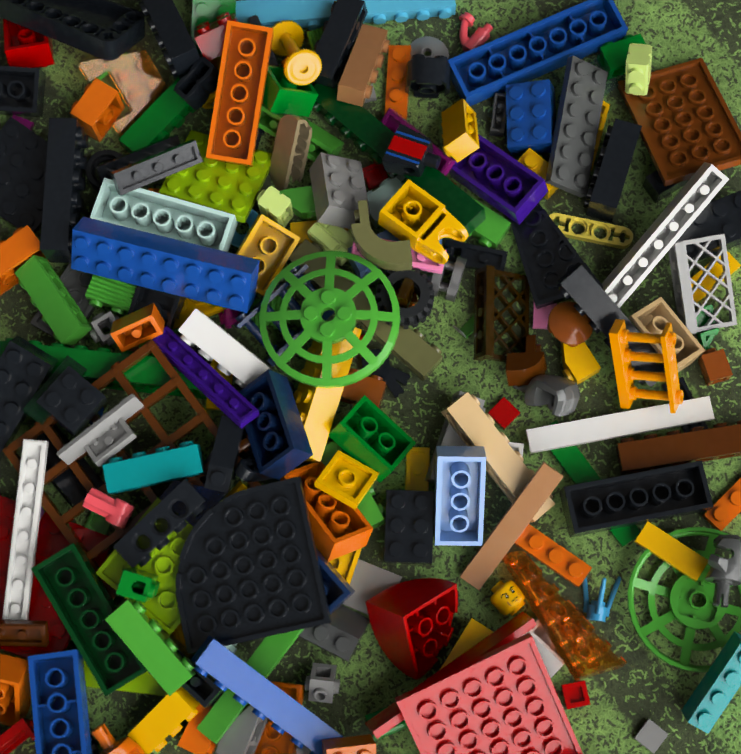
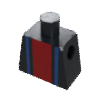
(410, 153)

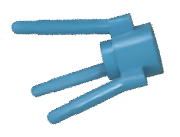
(597, 610)

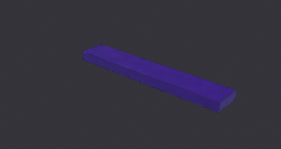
(206, 378)

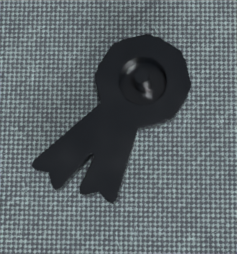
(390, 375)

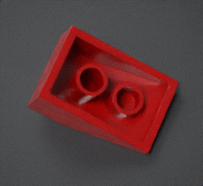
(26, 47)

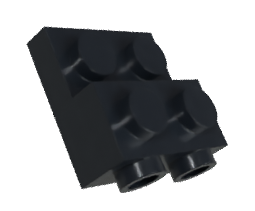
(167, 304)

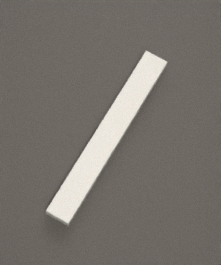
(618, 425)
(25, 530)

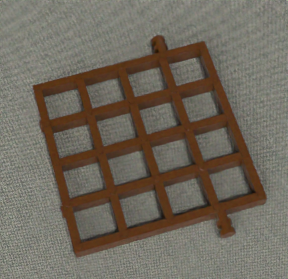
(117, 372)

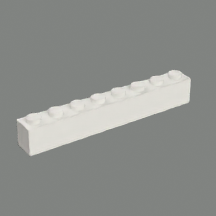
(663, 233)

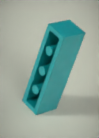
(154, 468)
(716, 687)

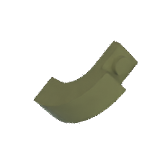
(381, 253)

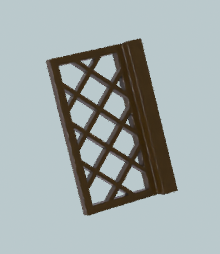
(486, 313)

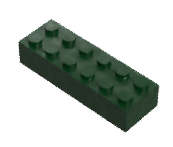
(83, 607)

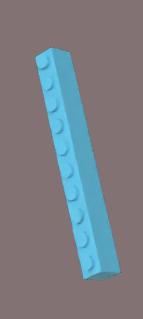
(314, 13)

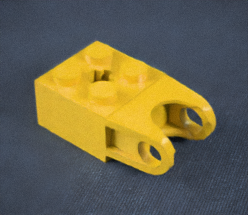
(422, 220)

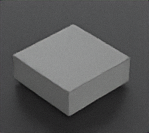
(651, 736)

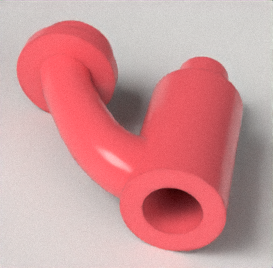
(478, 38)

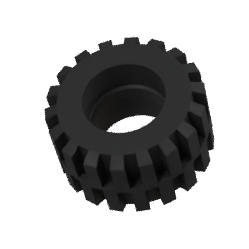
(423, 289)

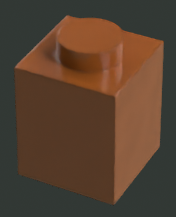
(714, 366)

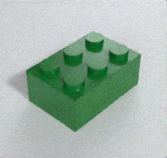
(372, 438)

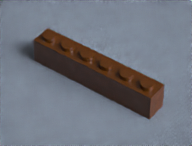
(679, 448)

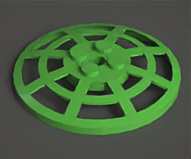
(332, 331)
(681, 605)

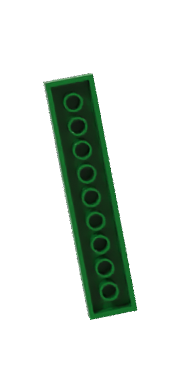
(144, 376)

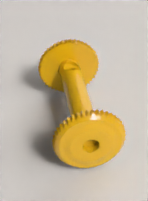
(302, 65)

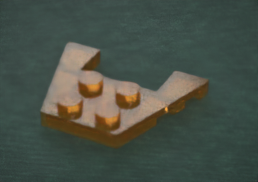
(134, 78)

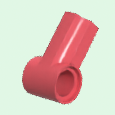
(113, 509)

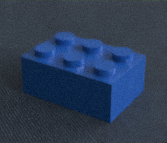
(530, 116)

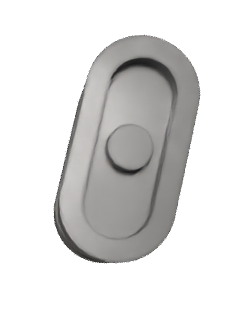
(453, 287)

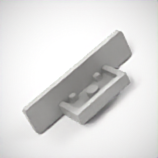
(104, 436)

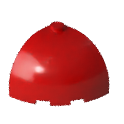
(414, 622)

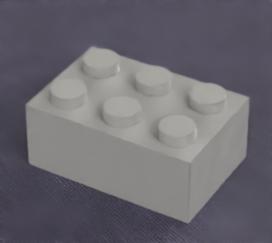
(337, 189)

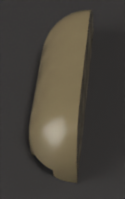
(290, 150)

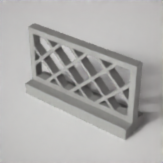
(683, 289)

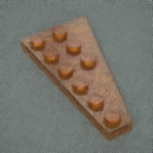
(564, 624)

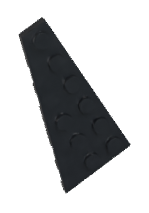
(545, 256)

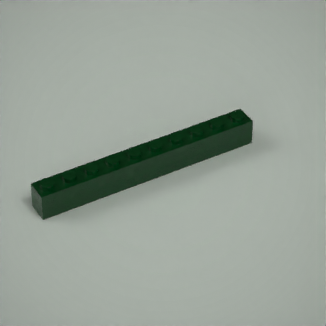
(375, 138)

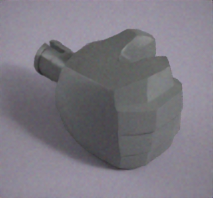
(556, 391)
(725, 571)

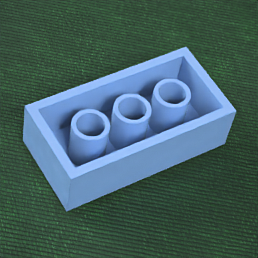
(459, 495)

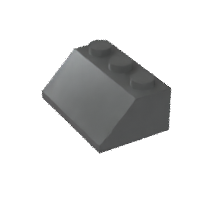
(340, 635)

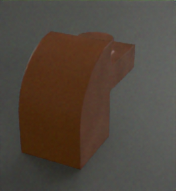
(526, 365)

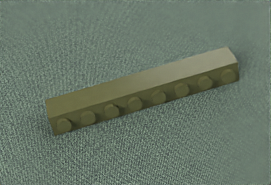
(410, 343)

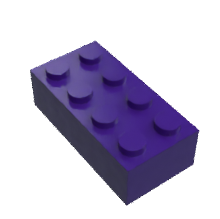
(500, 180)

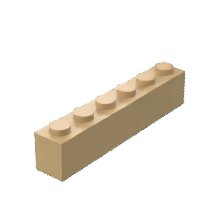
(502, 461)

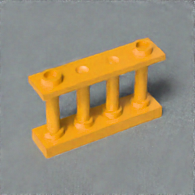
(626, 375)

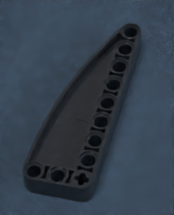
(88, 25)

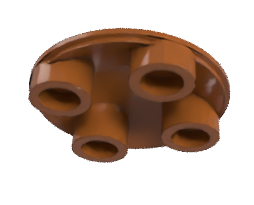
(568, 324)

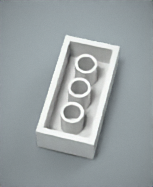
(222, 347)

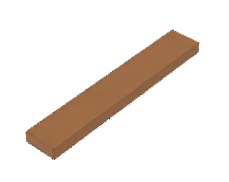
(511, 525)

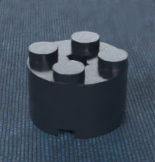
(428, 76)

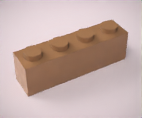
(363, 65)

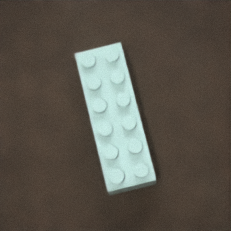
(165, 216)

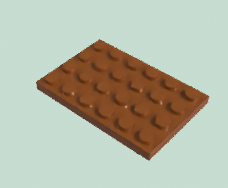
(685, 122)

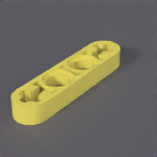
(589, 227)

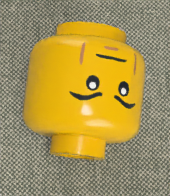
(507, 597)

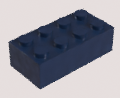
(278, 431)

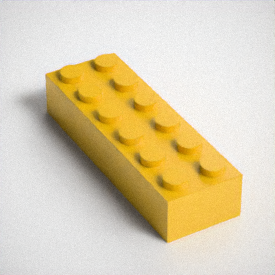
(317, 404)

